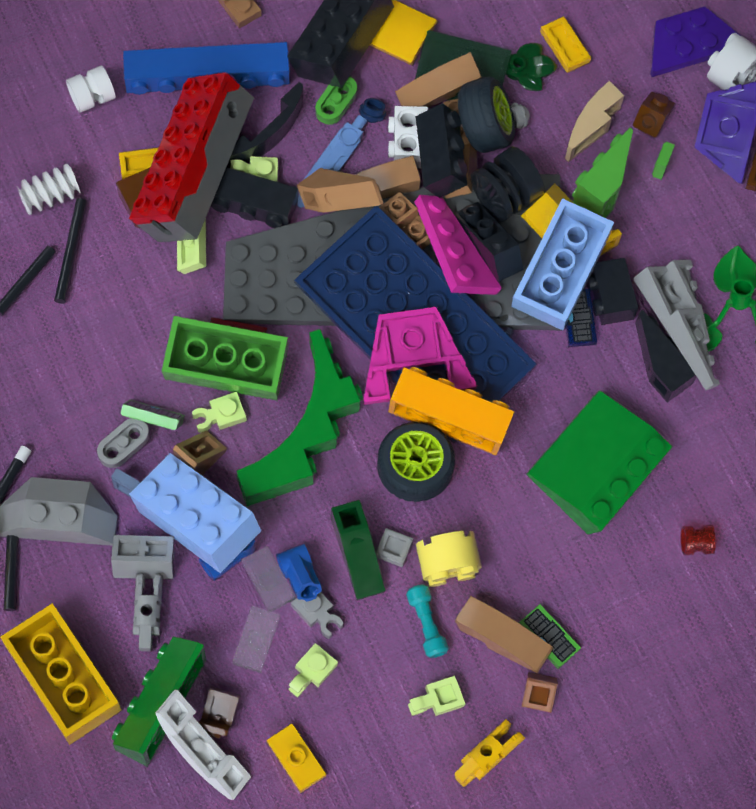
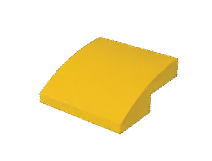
(403, 33)

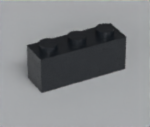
(441, 150)
(255, 198)

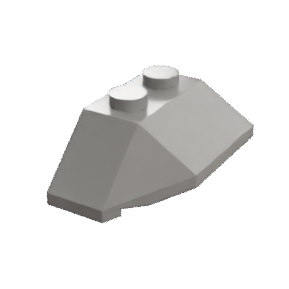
(58, 512)

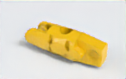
(478, 765)

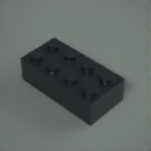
(337, 39)

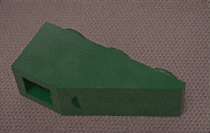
(357, 549)

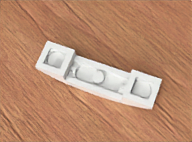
(199, 748)

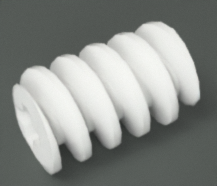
(48, 188)

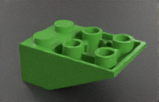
(601, 185)

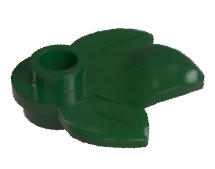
(533, 66)

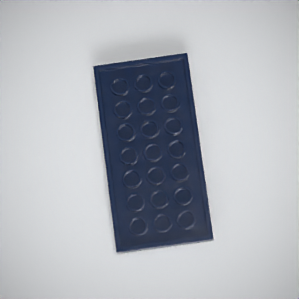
(384, 272)

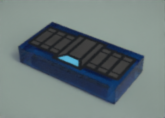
(581, 325)

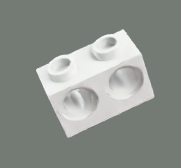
(403, 135)

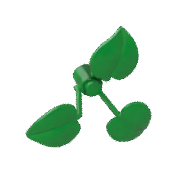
(735, 275)

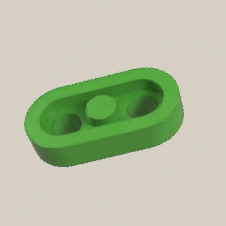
(335, 102)

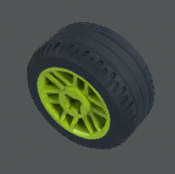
(486, 114)
(415, 461)

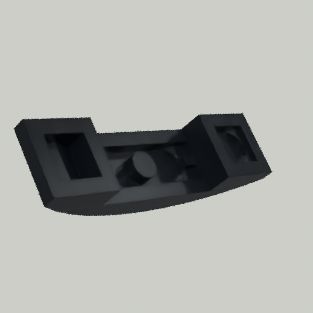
(274, 132)

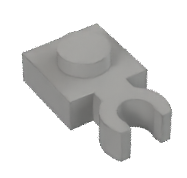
(317, 611)

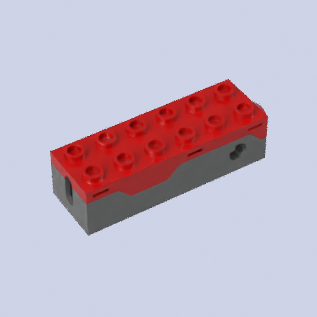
(191, 158)

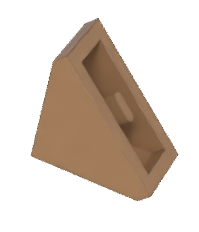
(199, 451)

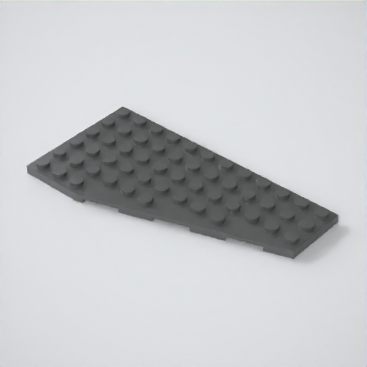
(265, 264)

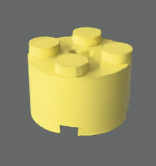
(449, 557)

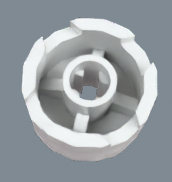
(733, 64)

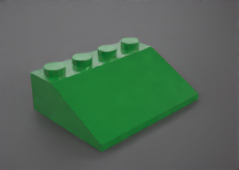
(598, 462)

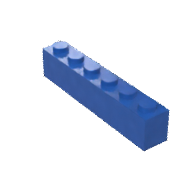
(170, 67)

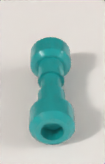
(434, 643)

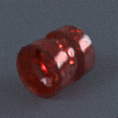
(699, 540)

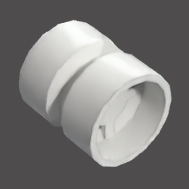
(90, 89)

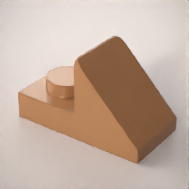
(241, 11)

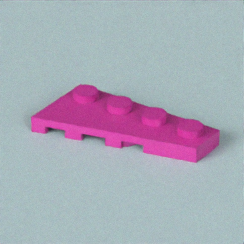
(456, 253)

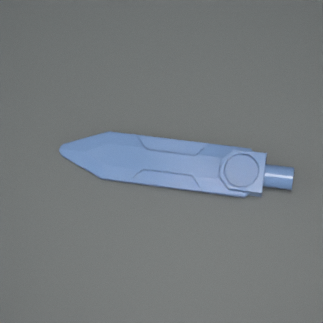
(339, 149)

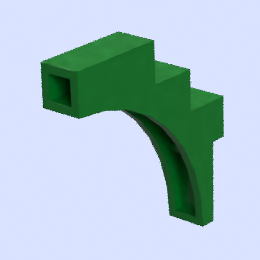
(288, 465)

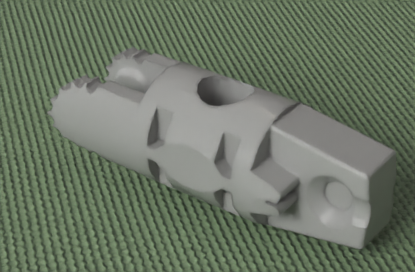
(147, 625)

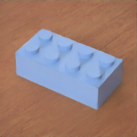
(562, 264)
(195, 512)

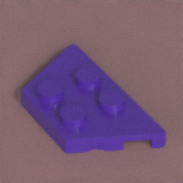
(687, 40)
(729, 129)

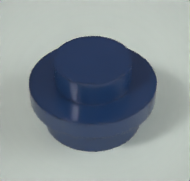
(373, 110)

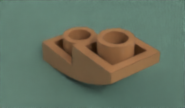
(406, 217)

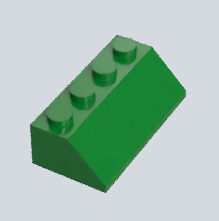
(176, 670)

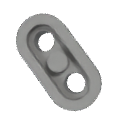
(120, 441)

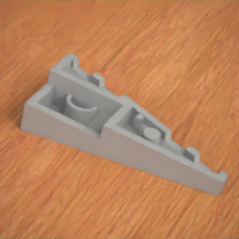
(674, 302)

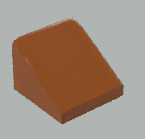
(539, 692)

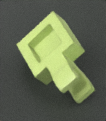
(259, 166)
(314, 668)
(441, 696)

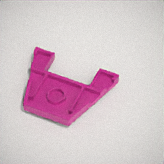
(409, 341)

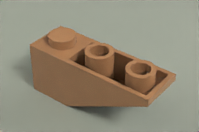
(337, 191)

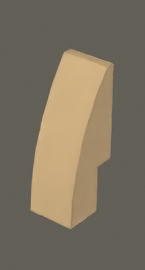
(594, 119)

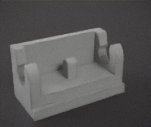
(142, 556)

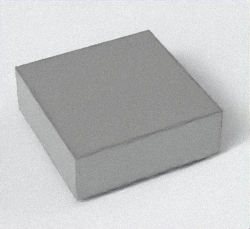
(394, 547)

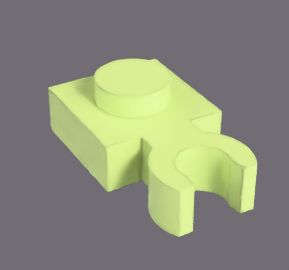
(224, 411)

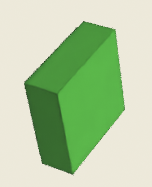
(663, 160)

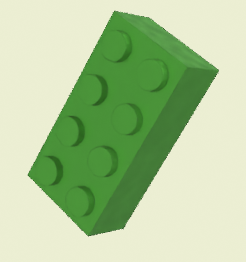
(225, 358)

